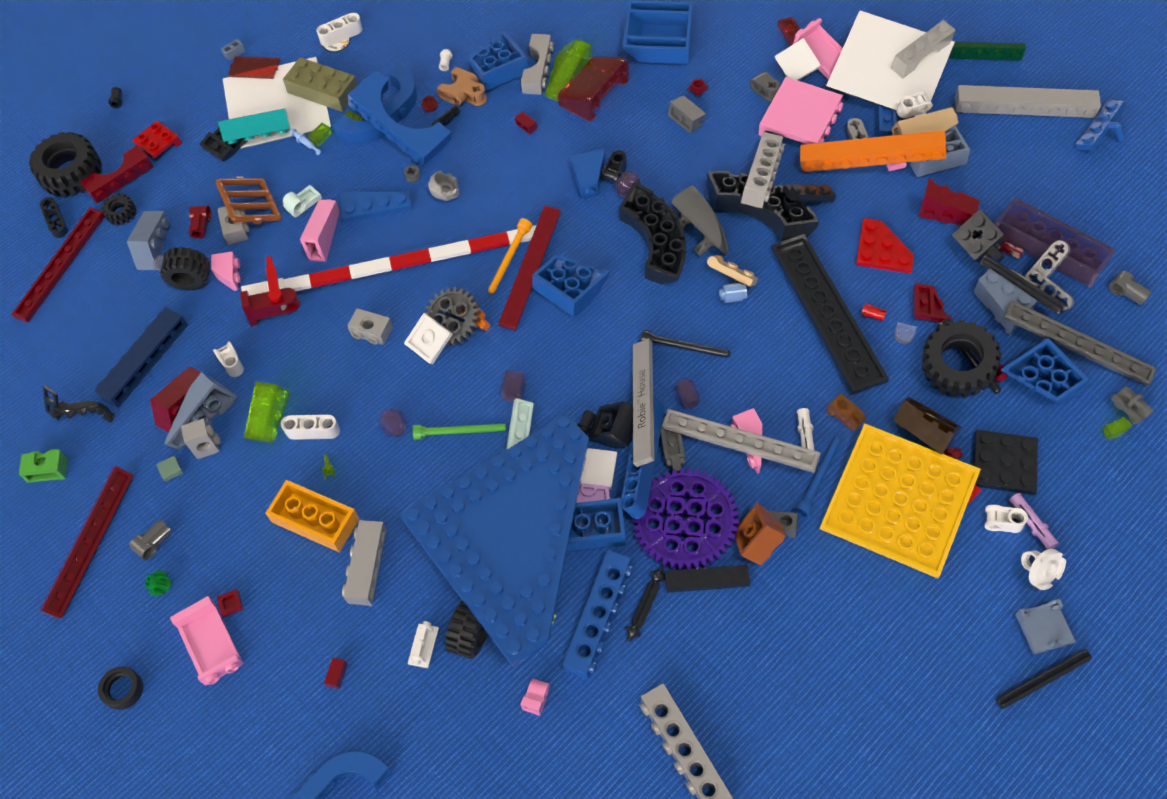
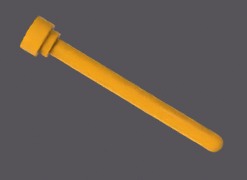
(524, 226)

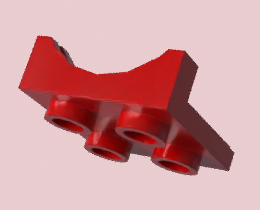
(156, 139)

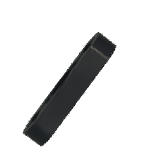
(53, 223)

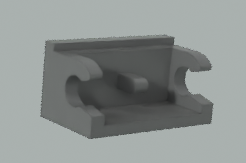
(686, 114)

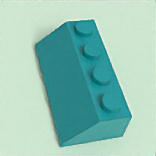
(255, 124)

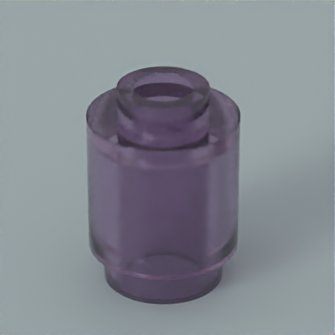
(687, 393)

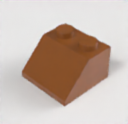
(759, 535)

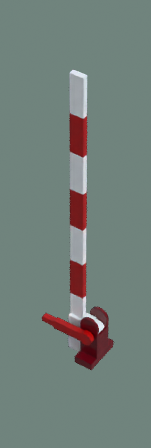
(279, 295)

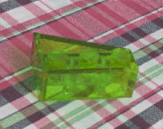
(266, 412)

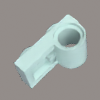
(301, 202)

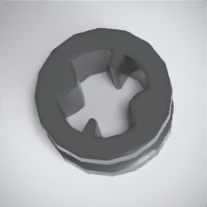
(412, 169)

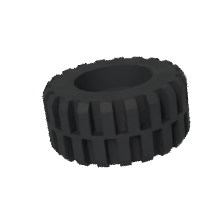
(55, 152)
(967, 336)

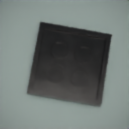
(1006, 462)

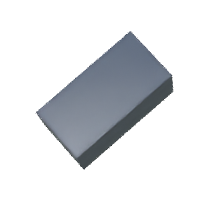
(233, 49)

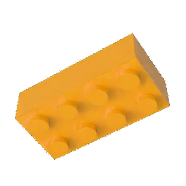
(312, 516)

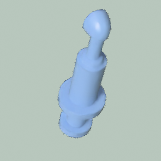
(301, 138)

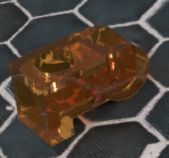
(846, 412)

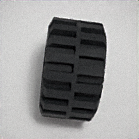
(184, 268)
(464, 633)

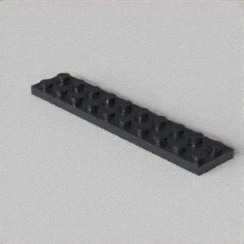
(829, 315)

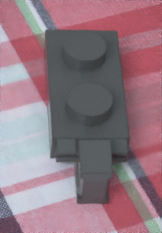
(672, 449)

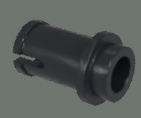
(115, 98)
(586, 421)

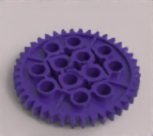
(708, 544)

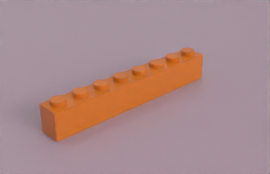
(873, 151)

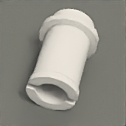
(445, 59)

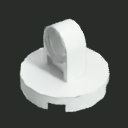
(1045, 568)

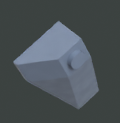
(203, 401)

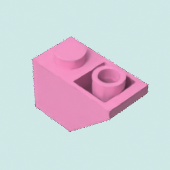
(225, 268)

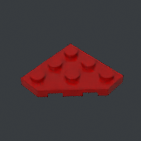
(882, 249)

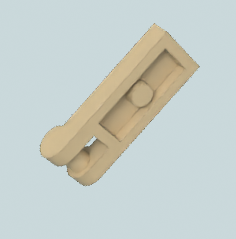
(732, 270)

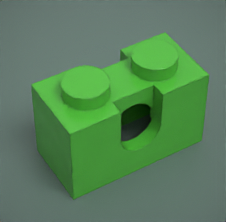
(43, 467)

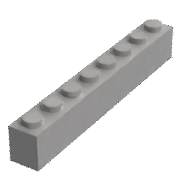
(1027, 101)

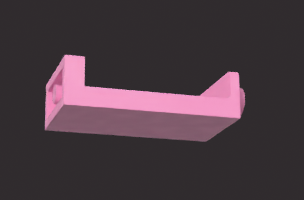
(822, 45)
(207, 640)

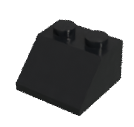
(613, 425)

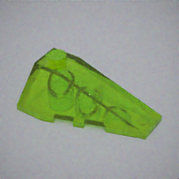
(567, 65)

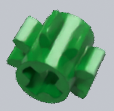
(157, 583)

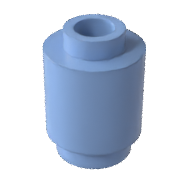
(733, 292)

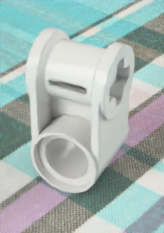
(914, 104)
(229, 360)
(1000, 518)

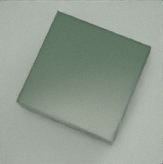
(169, 468)

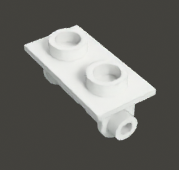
(423, 645)

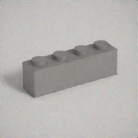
(364, 563)

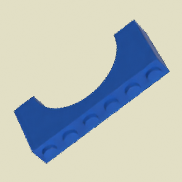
(419, 143)

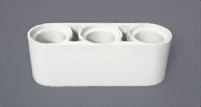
(339, 29)
(303, 422)

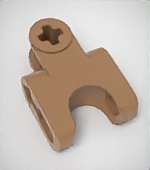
(464, 89)

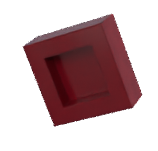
(230, 603)

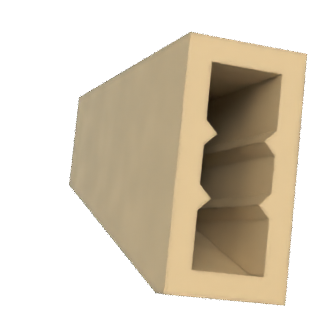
(934, 121)

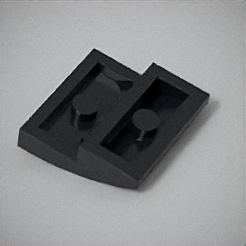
(220, 149)

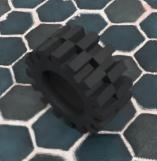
(116, 202)

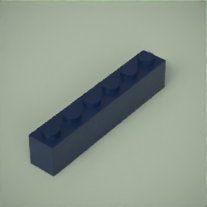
(141, 357)

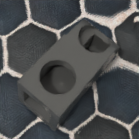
(788, 521)

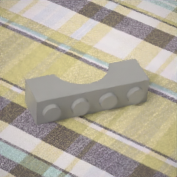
(911, 56)
(534, 78)

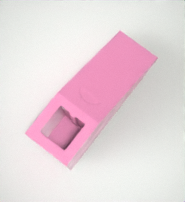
(749, 422)

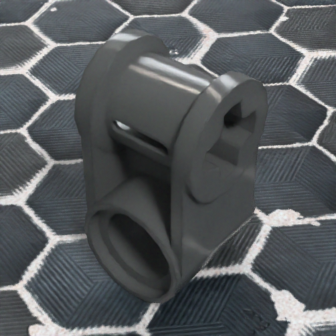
(765, 86)

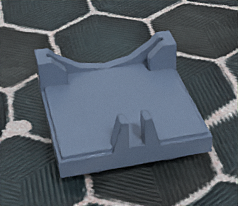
(1045, 627)

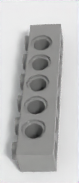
(763, 170)
(661, 698)

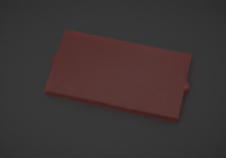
(254, 67)

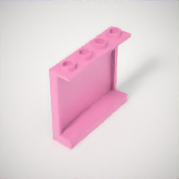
(801, 112)

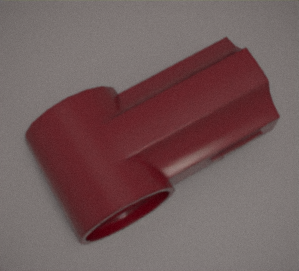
(199, 216)

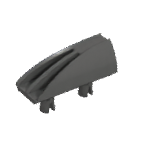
(698, 212)

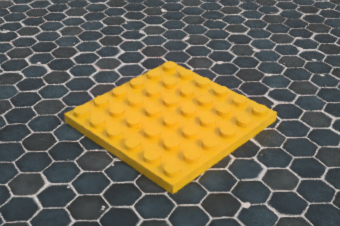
(900, 500)

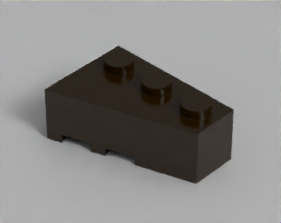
(927, 425)

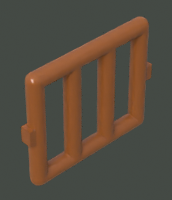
(231, 207)

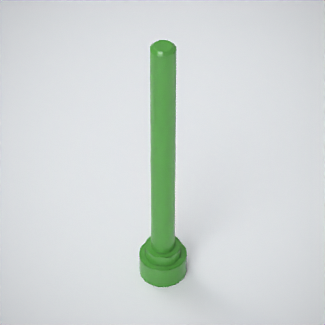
(421, 431)

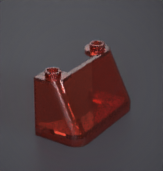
(592, 83)

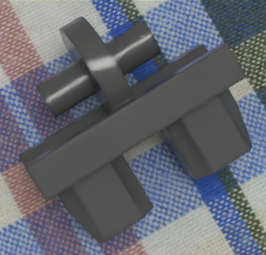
(1132, 405)

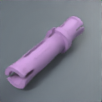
(1048, 540)

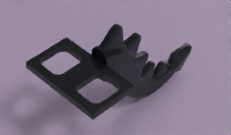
(70, 409)

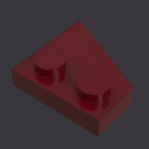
(927, 304)

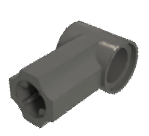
(1125, 285)
(146, 544)

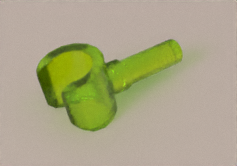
(327, 468)

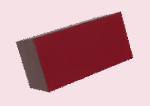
(526, 123)
(335, 673)

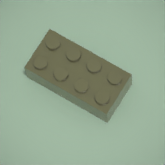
(320, 84)

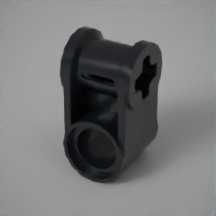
(614, 167)

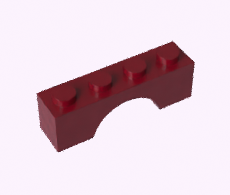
(133, 166)

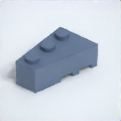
(956, 155)
(997, 293)

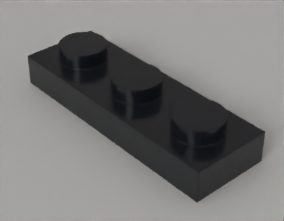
(809, 192)

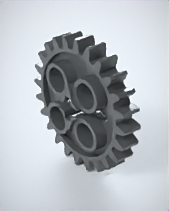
(458, 301)

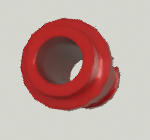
(873, 312)

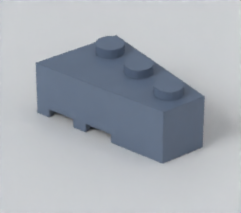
(148, 239)

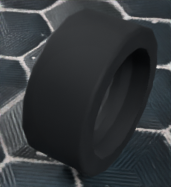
(107, 681)

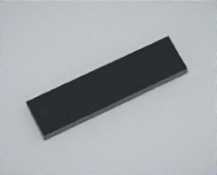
(707, 578)

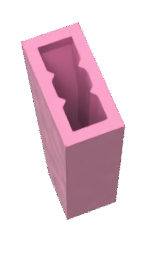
(320, 230)

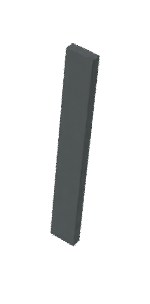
(1080, 343)

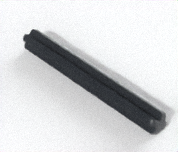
(1035, 292)
(1043, 678)

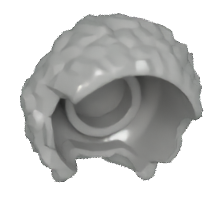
(443, 186)

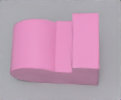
(535, 697)

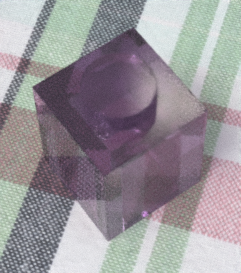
(513, 385)

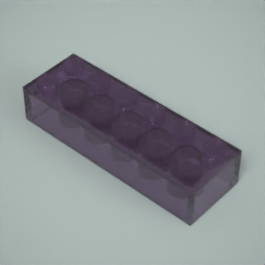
(1037, 231)

